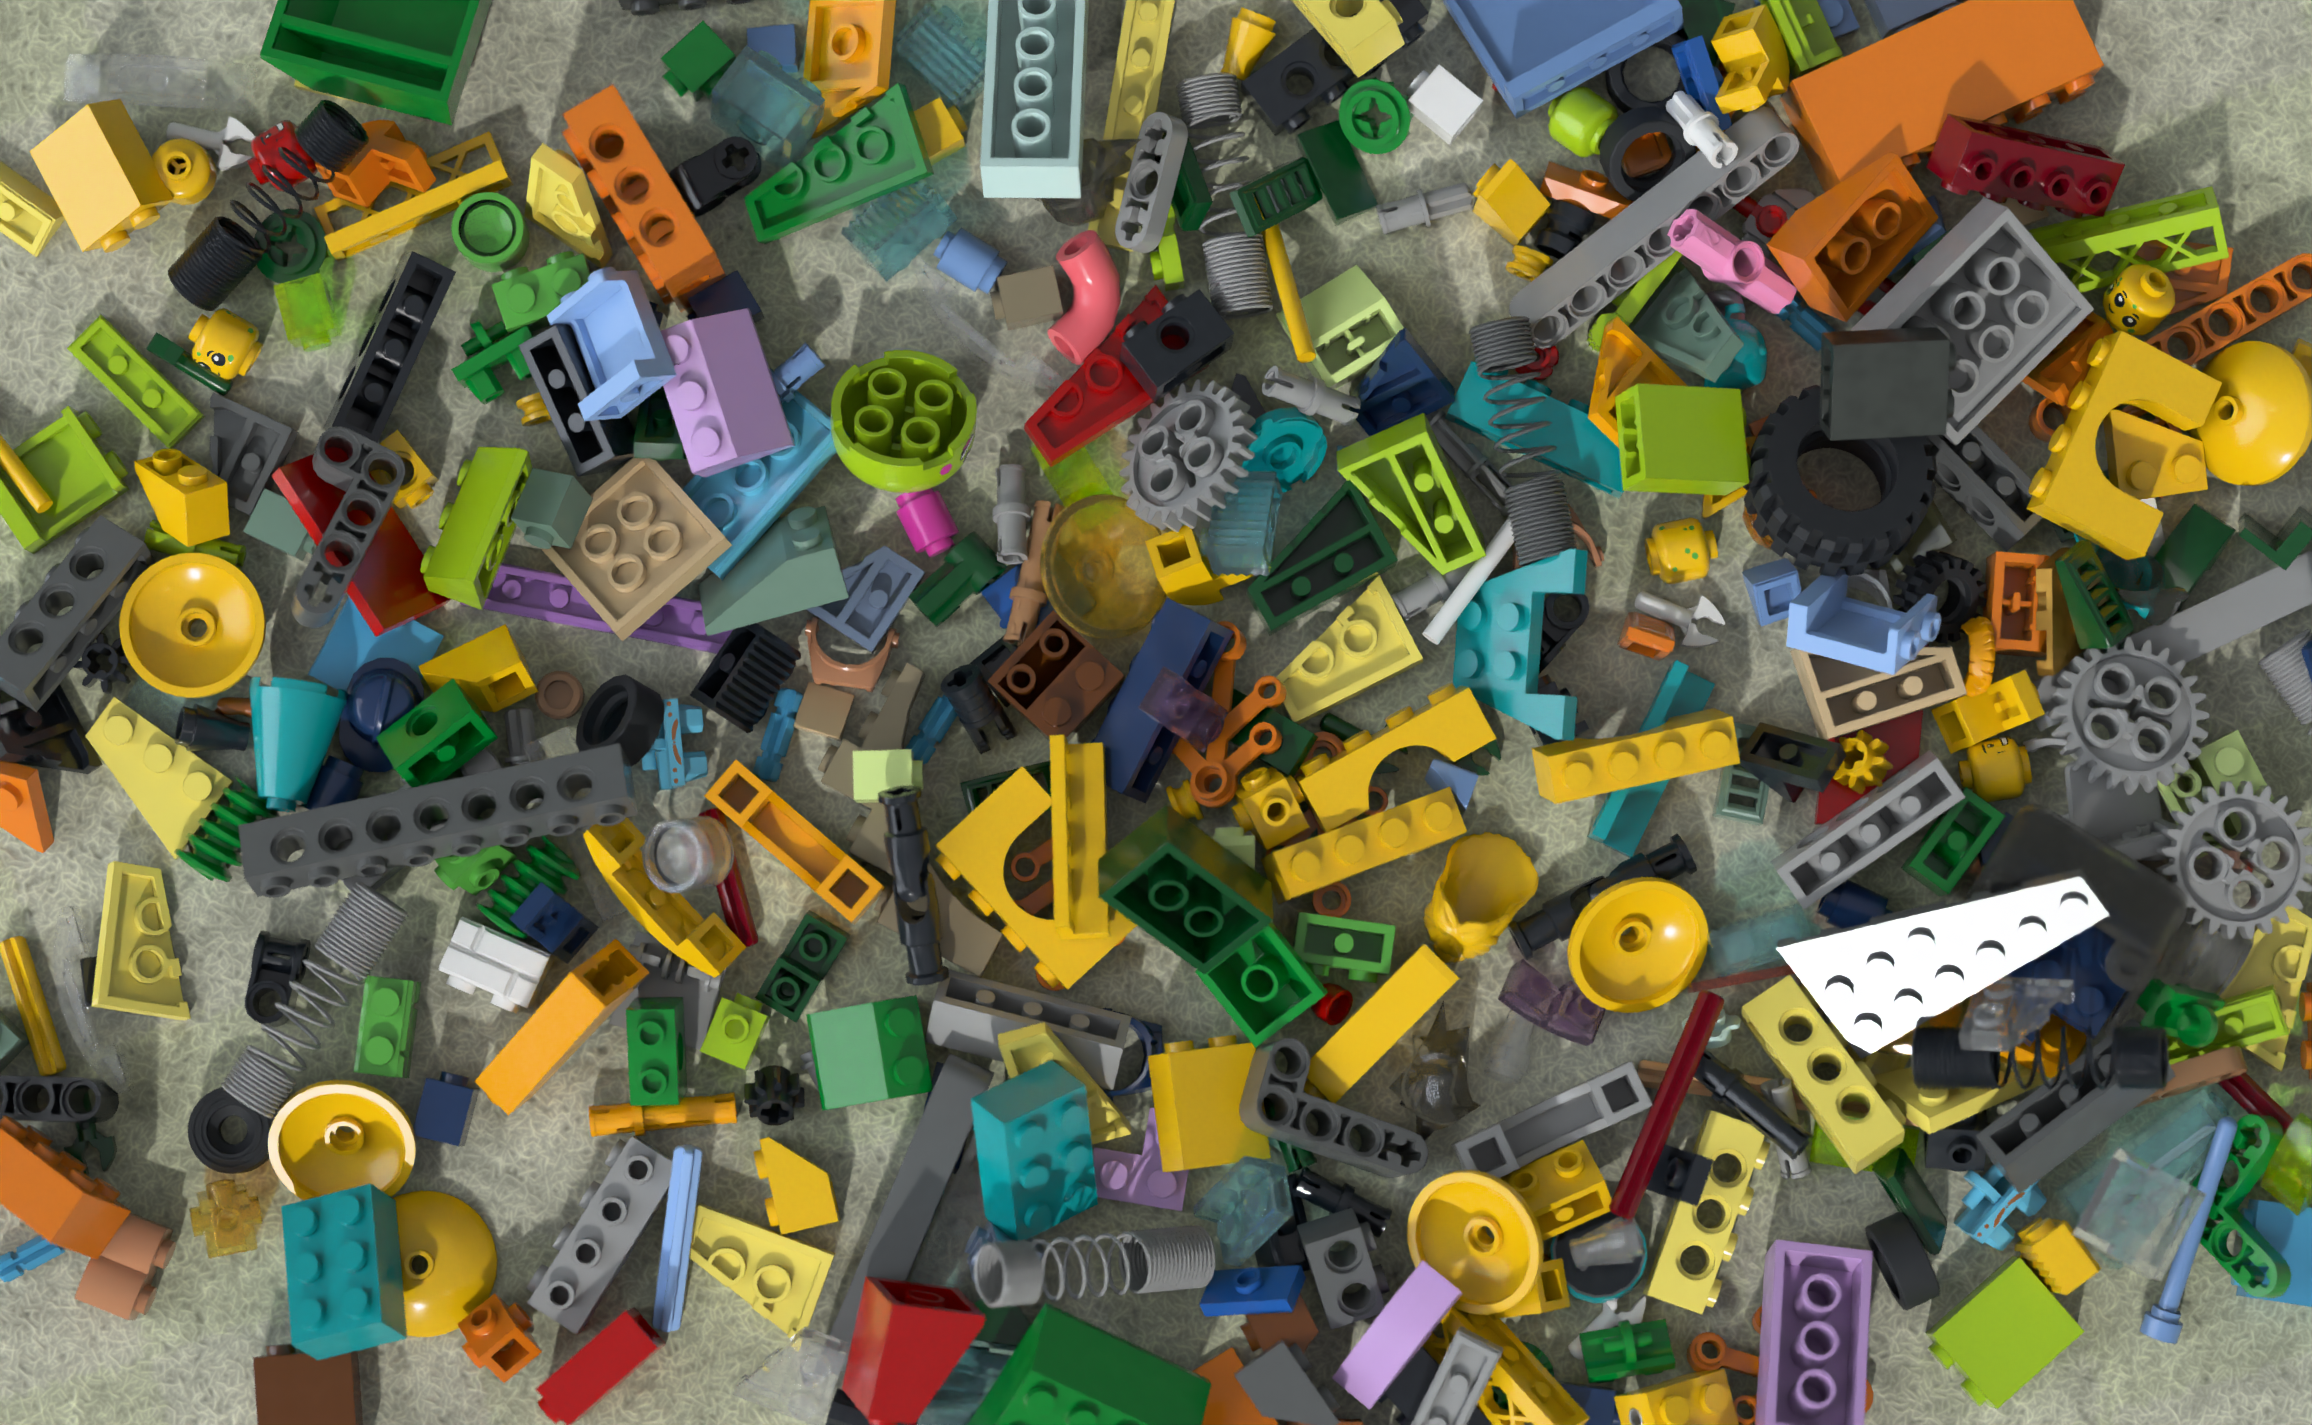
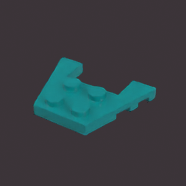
(1502, 642)

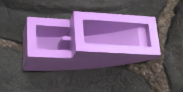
(1397, 1334)

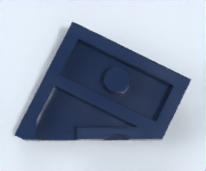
(1400, 386)

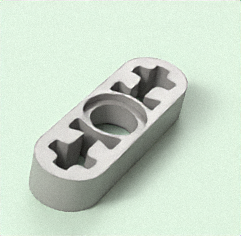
(1159, 200)

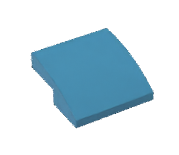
(354, 644)

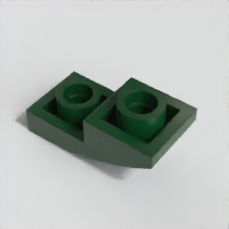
(2193, 548)
(1295, 738)
(802, 966)

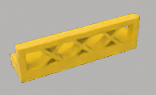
(424, 207)
(1078, 837)
(1529, 1387)

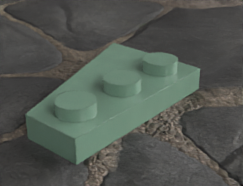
(1686, 326)

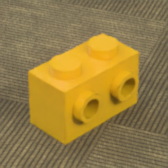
(1562, 1189)

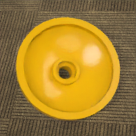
(2269, 414)
(159, 620)
(1651, 960)
(321, 1159)
(1451, 1236)
(458, 1257)

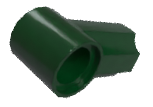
(963, 574)

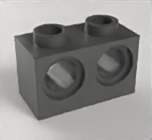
(1338, 1269)

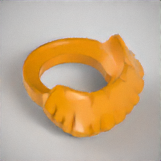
(1980, 655)

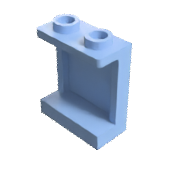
(616, 341)
(1858, 631)

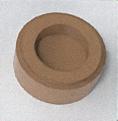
(559, 695)

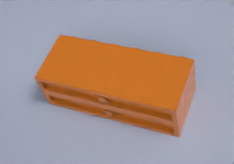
(1967, 62)

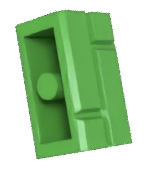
(387, 1027)

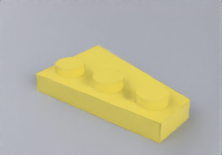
(564, 205)
(1351, 656)
(159, 776)
(135, 946)
(2278, 961)
(1037, 1044)
(1942, 1107)

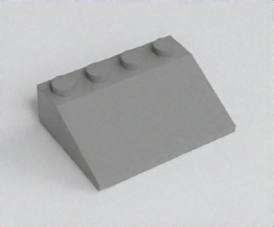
(1993, 299)

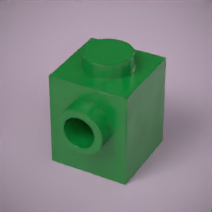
(697, 63)

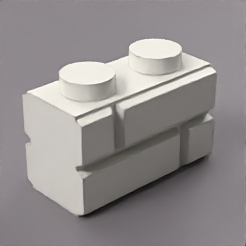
(495, 964)

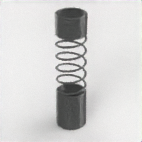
(1539, 505)

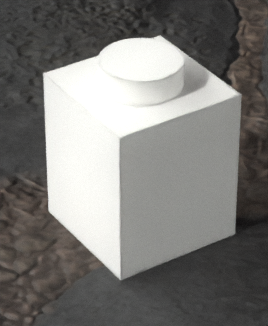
(1442, 103)

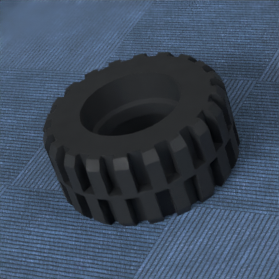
(1825, 534)

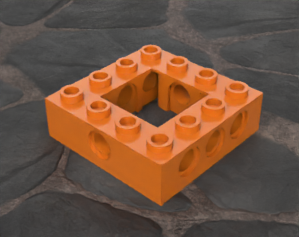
(617, 152)

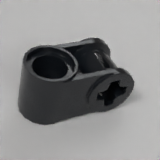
(707, 178)
(1557, 632)
(274, 974)

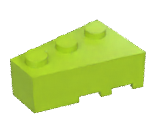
(1417, 491)

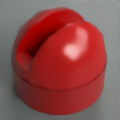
(1334, 1005)

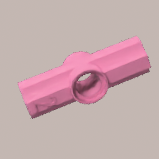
(1731, 261)

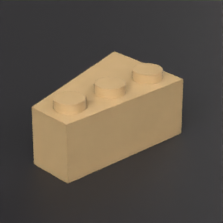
(1856, 697)

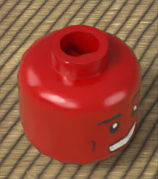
(266, 152)

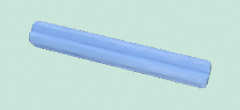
(677, 1237)

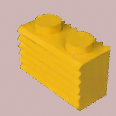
(2056, 1254)

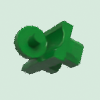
(478, 370)
(2181, 1011)
(1627, 1351)

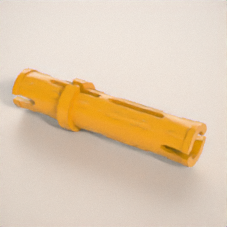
(641, 1118)

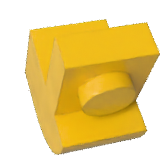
(1753, 58)
(1184, 571)
(2000, 708)

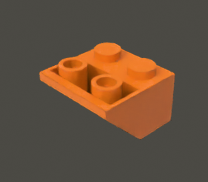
(2013, 603)

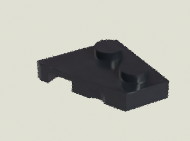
(46, 737)

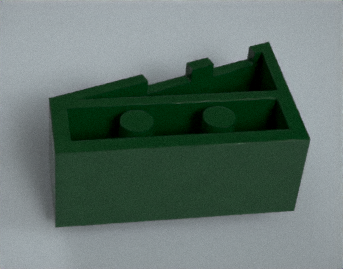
(1323, 562)

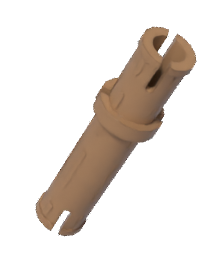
(1029, 593)

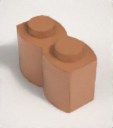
(126, 1268)

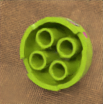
(905, 421)

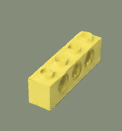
(1357, 39)
(1856, 1140)
(1667, 1278)

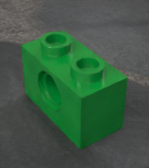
(436, 736)
(1953, 843)
(656, 1051)

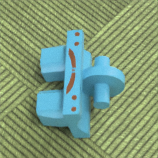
(672, 764)
(1991, 1203)

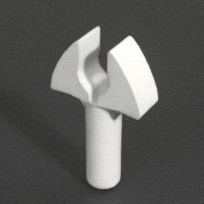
(216, 141)
(1682, 617)
(1609, 1319)

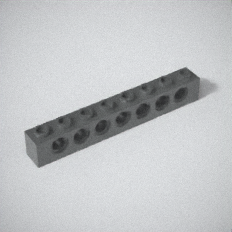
(461, 800)

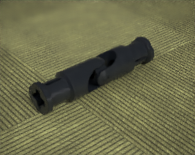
(909, 858)
(1557, 915)

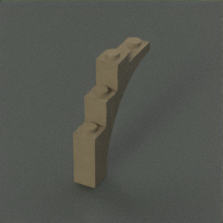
(966, 938)

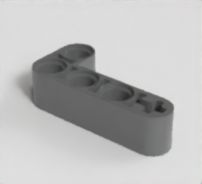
(341, 533)
(1333, 1120)

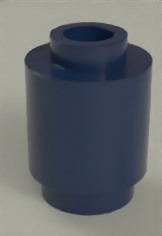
(335, 784)
(1851, 905)

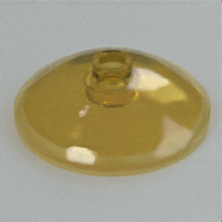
(1123, 586)

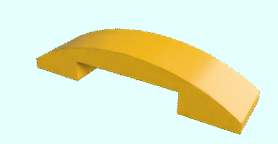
(665, 915)

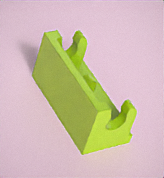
(1805, 34)

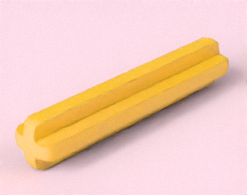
(32, 1006)

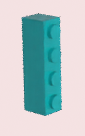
(1581, 446)

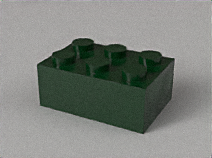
(1185, 889)

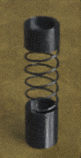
(225, 249)
(1939, 1061)

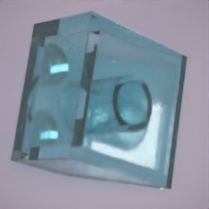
(767, 107)

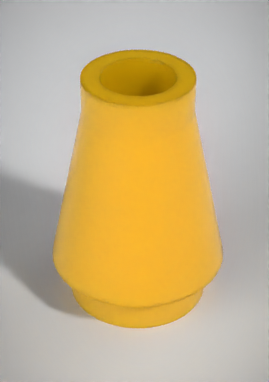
(1247, 42)

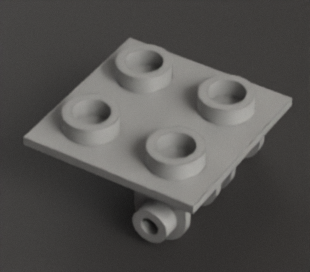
(673, 978)

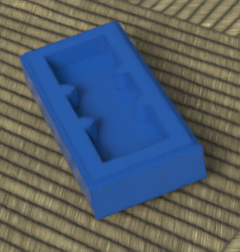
(1700, 77)
(1253, 1291)

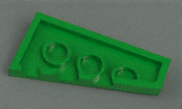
(855, 165)

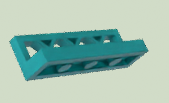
(1630, 809)

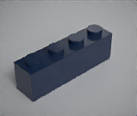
(1134, 741)

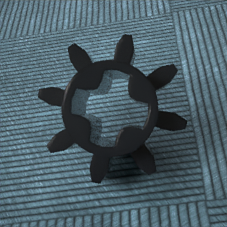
(91, 666)
(774, 1095)

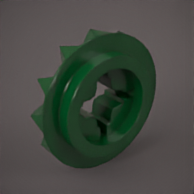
(309, 234)

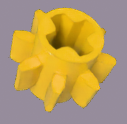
(1863, 762)

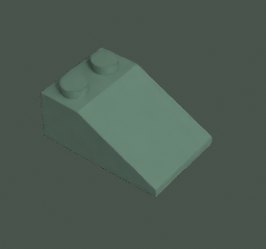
(782, 573)

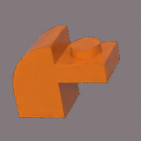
(382, 160)

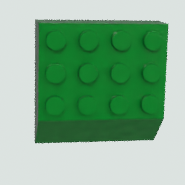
(380, 51)
(1088, 1376)

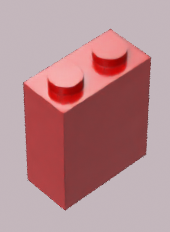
(599, 1367)

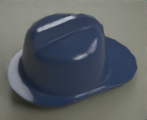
(376, 699)

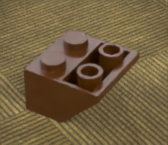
(1056, 679)

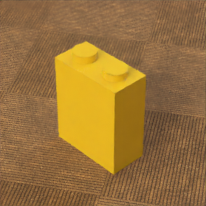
(101, 176)
(1199, 1104)

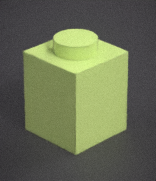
(884, 770)

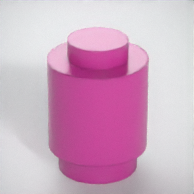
(927, 521)

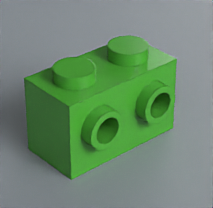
(530, 296)
(1344, 944)

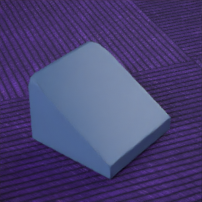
(778, 42)
(1772, 589)
(1461, 781)

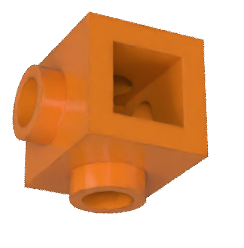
(499, 1337)

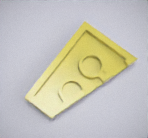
(762, 1266)

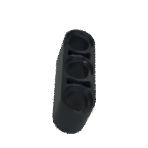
(65, 1099)

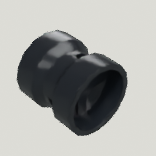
(1564, 229)

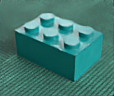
(1034, 1151)
(343, 1272)

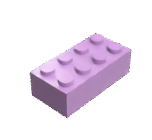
(1814, 1335)

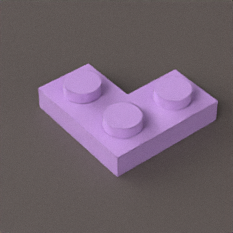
(1139, 1177)

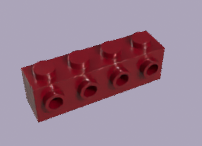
(2024, 167)

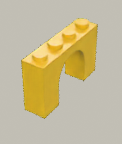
(2071, 485)
(978, 853)

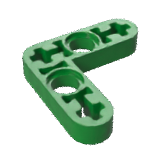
(2224, 1209)

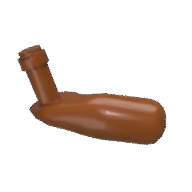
(234, 706)

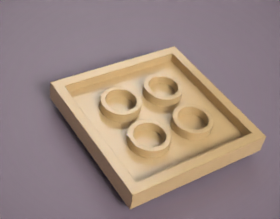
(638, 546)

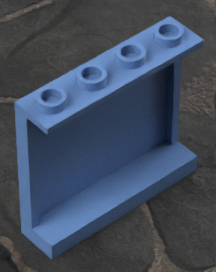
(1554, 45)

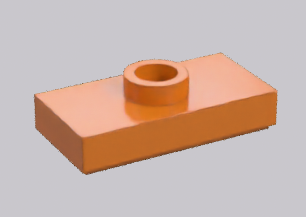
(1583, 189)

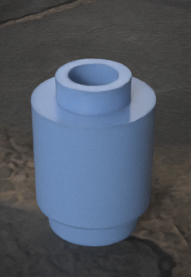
(969, 260)

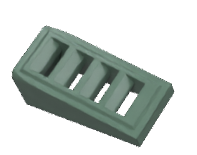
(1737, 812)

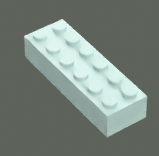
(1034, 98)

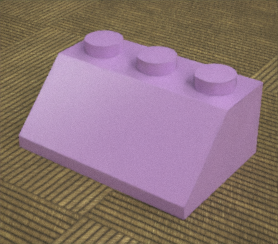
(723, 393)

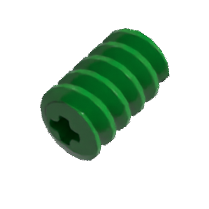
(222, 837)
(547, 866)

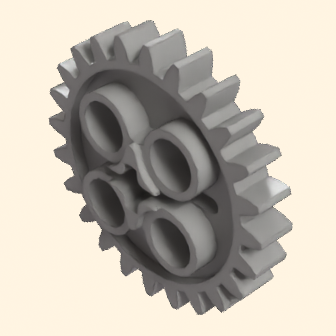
(1188, 455)
(2121, 756)
(2260, 825)

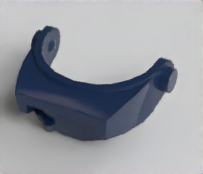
(1151, 1039)

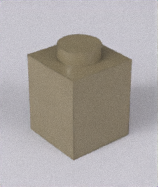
(1027, 298)

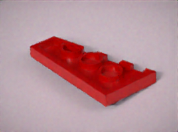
(1098, 393)

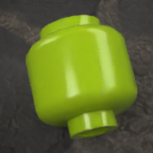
(1580, 120)

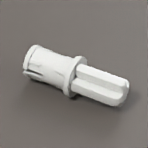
(1701, 129)

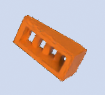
(1647, 636)

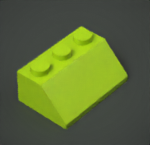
(477, 526)

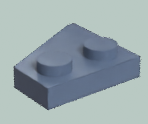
(876, 594)

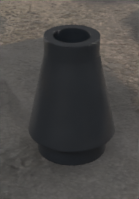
(208, 730)

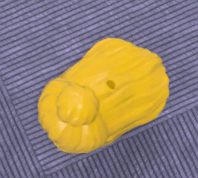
(1478, 895)

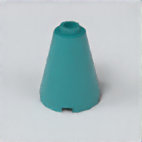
(291, 737)

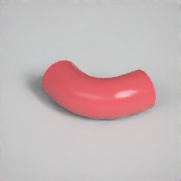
(1094, 300)

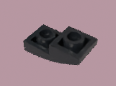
(1680, 1175)

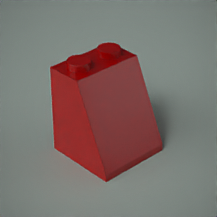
(906, 1346)

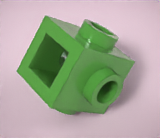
(475, 871)

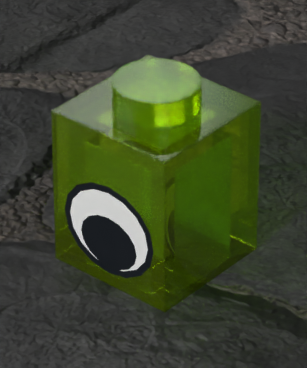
(308, 312)

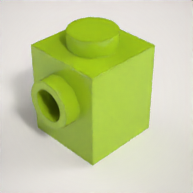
(736, 1031)

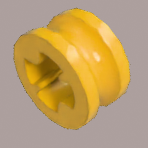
(1528, 263)
(534, 410)
(1184, 802)

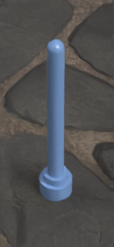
(2163, 1319)

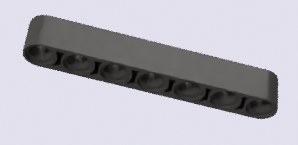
(917, 1185)

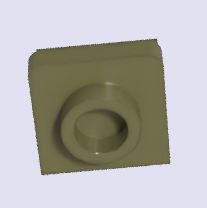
(1931, 535)

